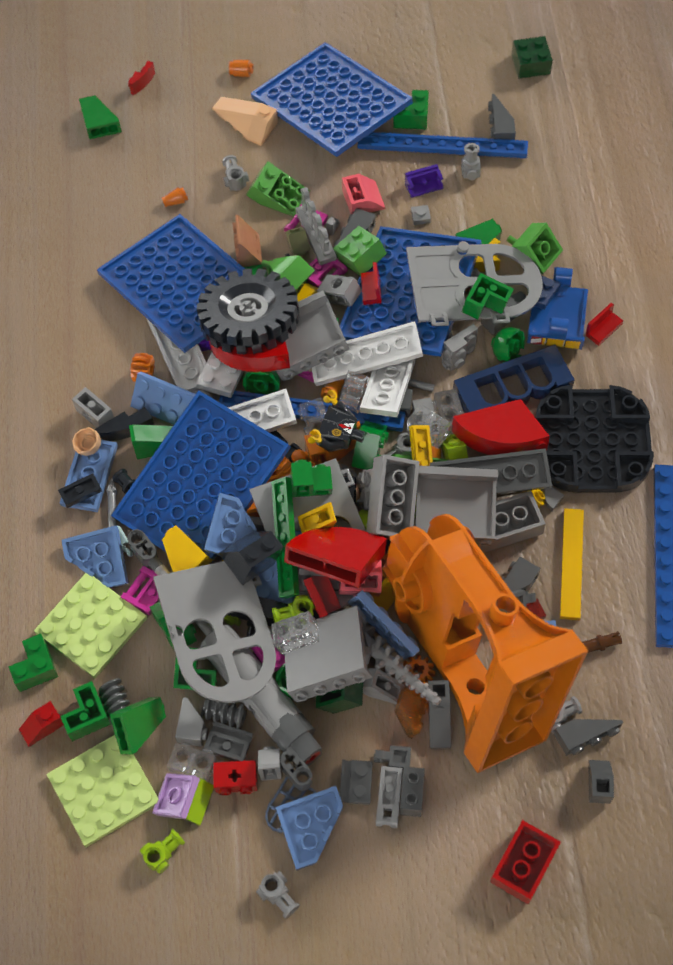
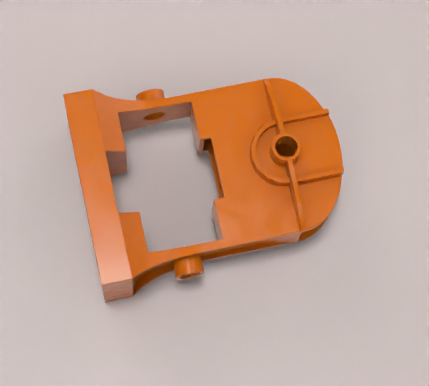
(443, 593)

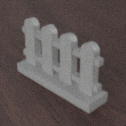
(315, 232)

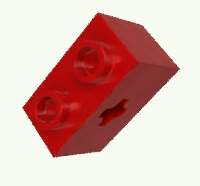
(224, 774)

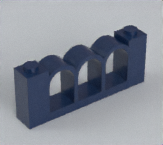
(548, 359)

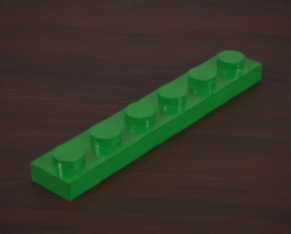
(284, 532)

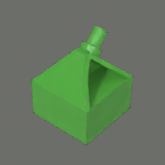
(538, 244)
(290, 267)

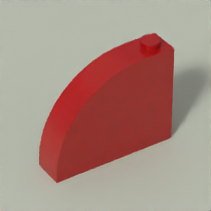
(267, 360)
(501, 429)
(337, 553)

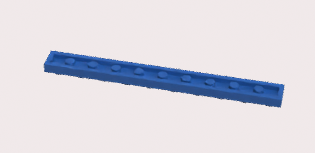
(443, 144)
(392, 423)
(663, 554)

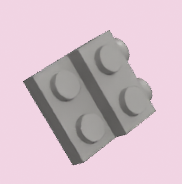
(458, 346)

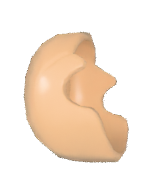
(86, 441)

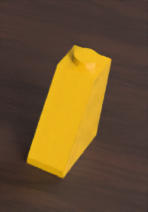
(183, 551)

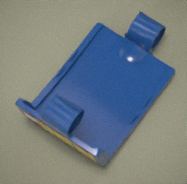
(564, 316)

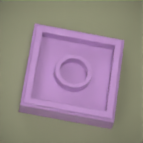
(176, 796)

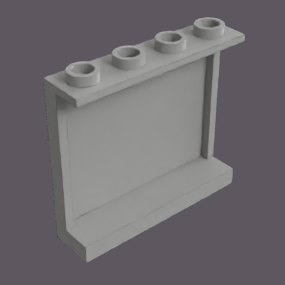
(315, 337)
(460, 492)
(333, 661)

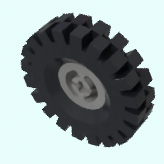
(248, 311)

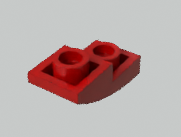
(141, 79)

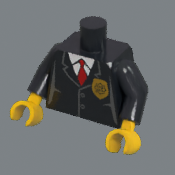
(337, 426)

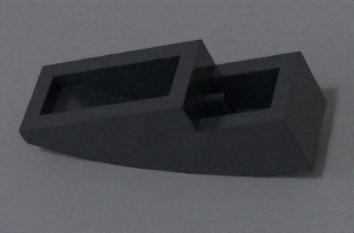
(118, 427)

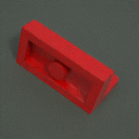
(371, 286)
(603, 325)
(322, 595)

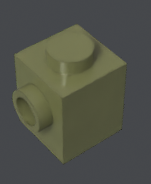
(298, 241)

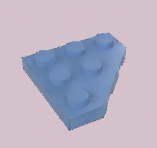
(228, 524)
(98, 555)
(309, 824)

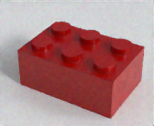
(525, 862)

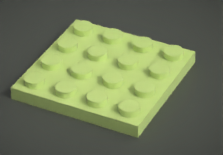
(90, 625)
(102, 790)

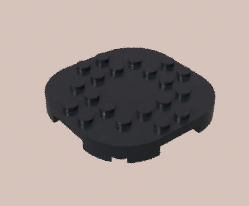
(596, 439)

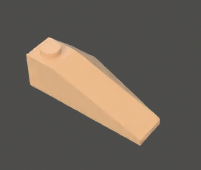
(248, 117)

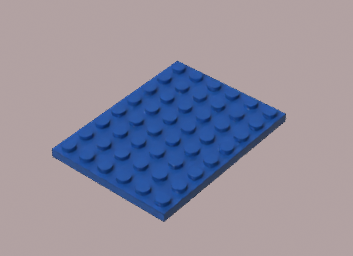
(332, 98)
(167, 275)
(397, 291)
(200, 457)

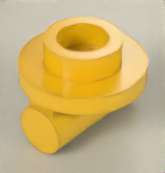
(539, 497)

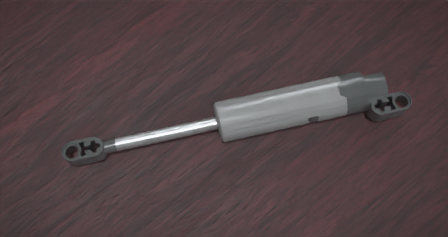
(270, 706)

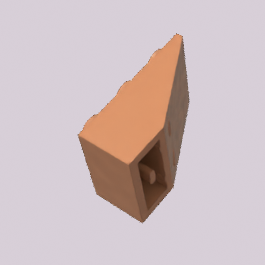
(246, 243)

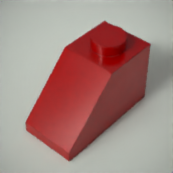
(41, 724)

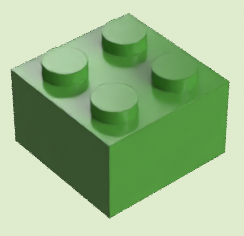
(360, 250)

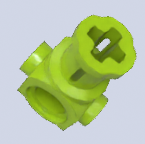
(300, 601)
(162, 848)

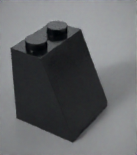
(252, 555)

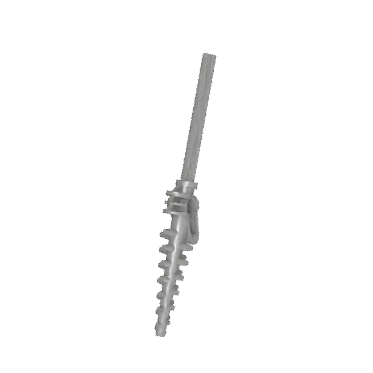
(392, 665)

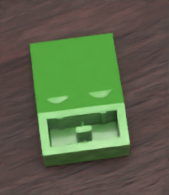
(276, 190)

